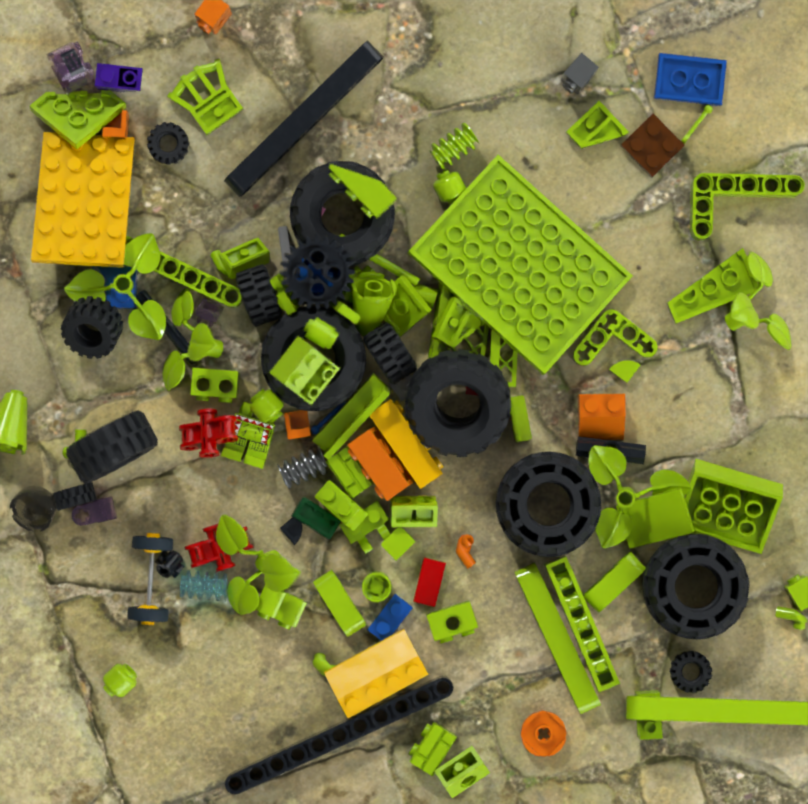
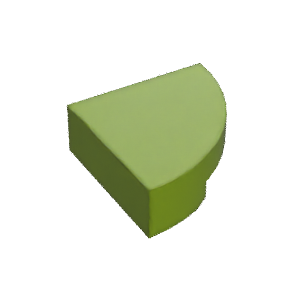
(625, 369)

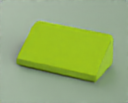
(245, 257)
(520, 419)

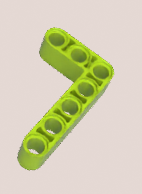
(735, 190)

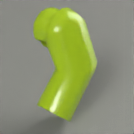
(792, 614)

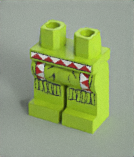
(252, 430)

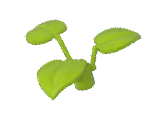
(141, 255)
(743, 312)
(201, 341)
(606, 465)
(277, 570)

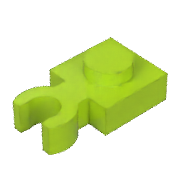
(284, 298)

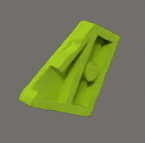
(596, 127)
(456, 323)

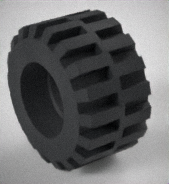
(258, 295)
(98, 314)
(390, 353)

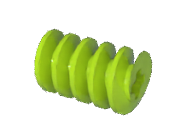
(453, 145)

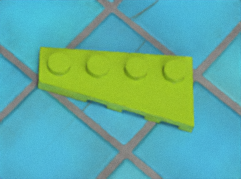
(714, 288)

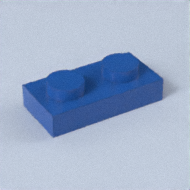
(390, 617)

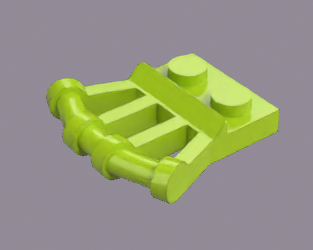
(214, 109)

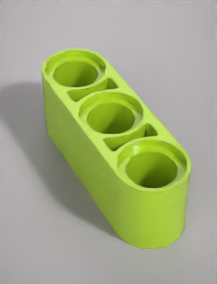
(614, 582)
(339, 603)

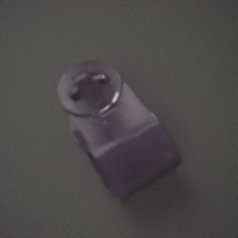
(98, 511)

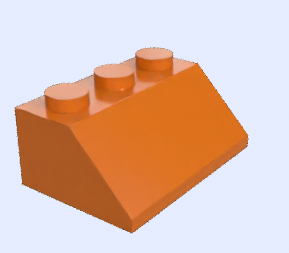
(380, 463)

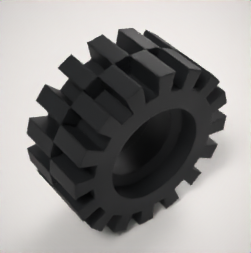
(154, 143)
(74, 496)
(704, 675)

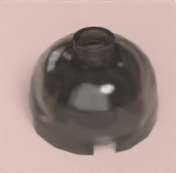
(33, 508)

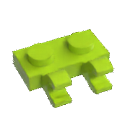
(374, 520)

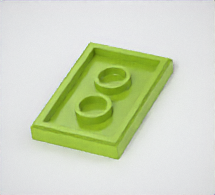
(658, 518)

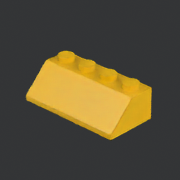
(376, 673)

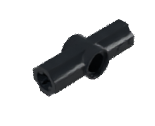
(633, 452)

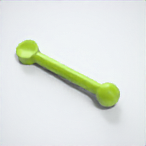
(707, 109)

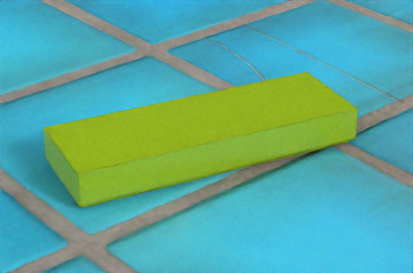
(346, 311)

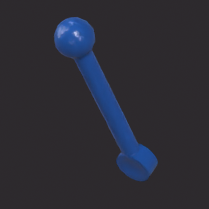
(315, 429)

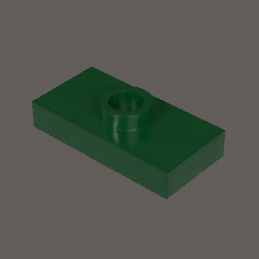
(316, 518)

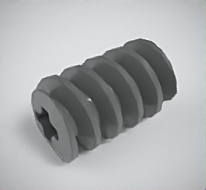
(303, 468)

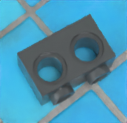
(579, 74)

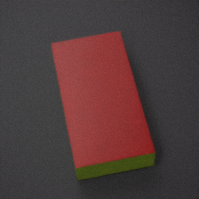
(429, 582)

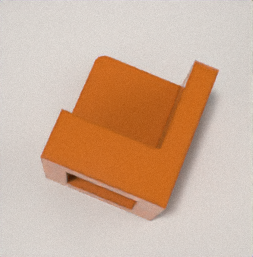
(118, 126)
(297, 424)

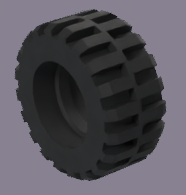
(111, 446)

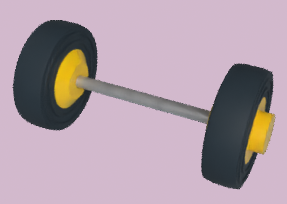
(150, 613)

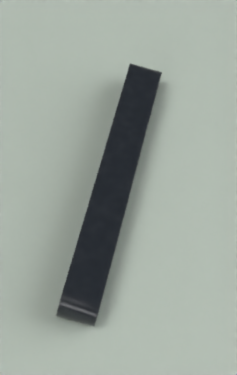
(303, 118)

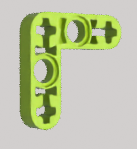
(617, 331)

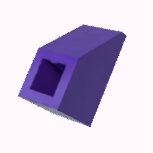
(118, 78)

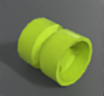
(376, 586)

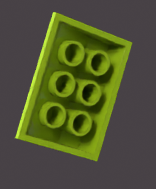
(732, 505)

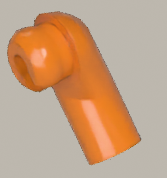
(463, 550)

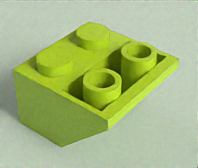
(304, 370)

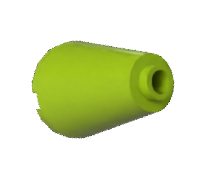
(371, 299)
(13, 422)

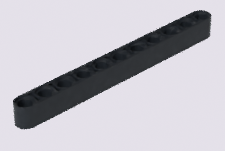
(330, 742)

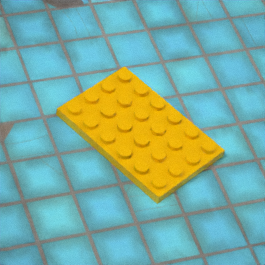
(83, 201)

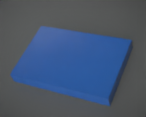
(690, 79)

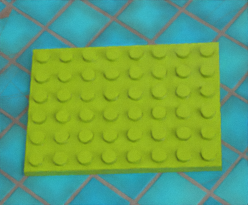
(520, 264)

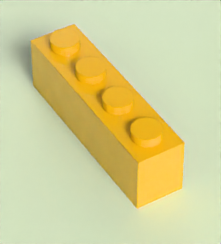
(405, 444)

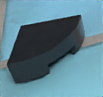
(292, 530)

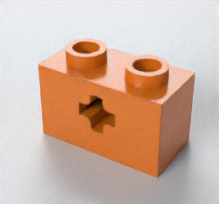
(212, 15)

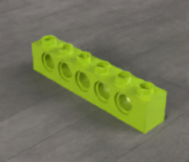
(582, 623)

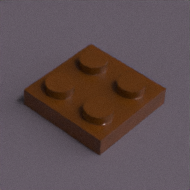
(652, 145)

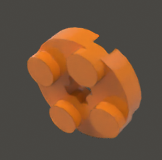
(543, 747)

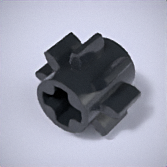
(169, 564)

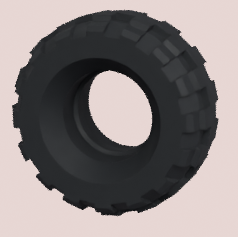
(307, 207)
(348, 350)
(449, 433)
(514, 514)
(660, 586)

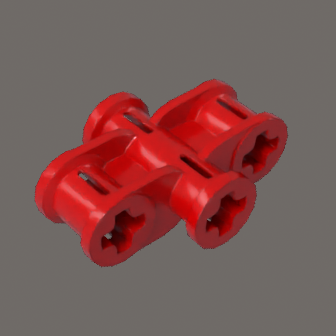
(208, 433)
(210, 551)

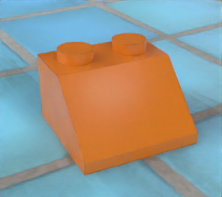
(601, 416)

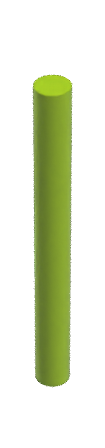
(393, 268)

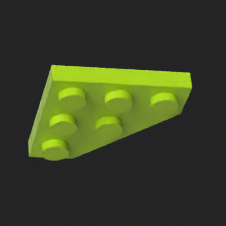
(78, 114)

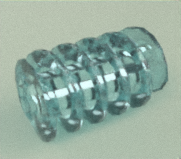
(204, 585)

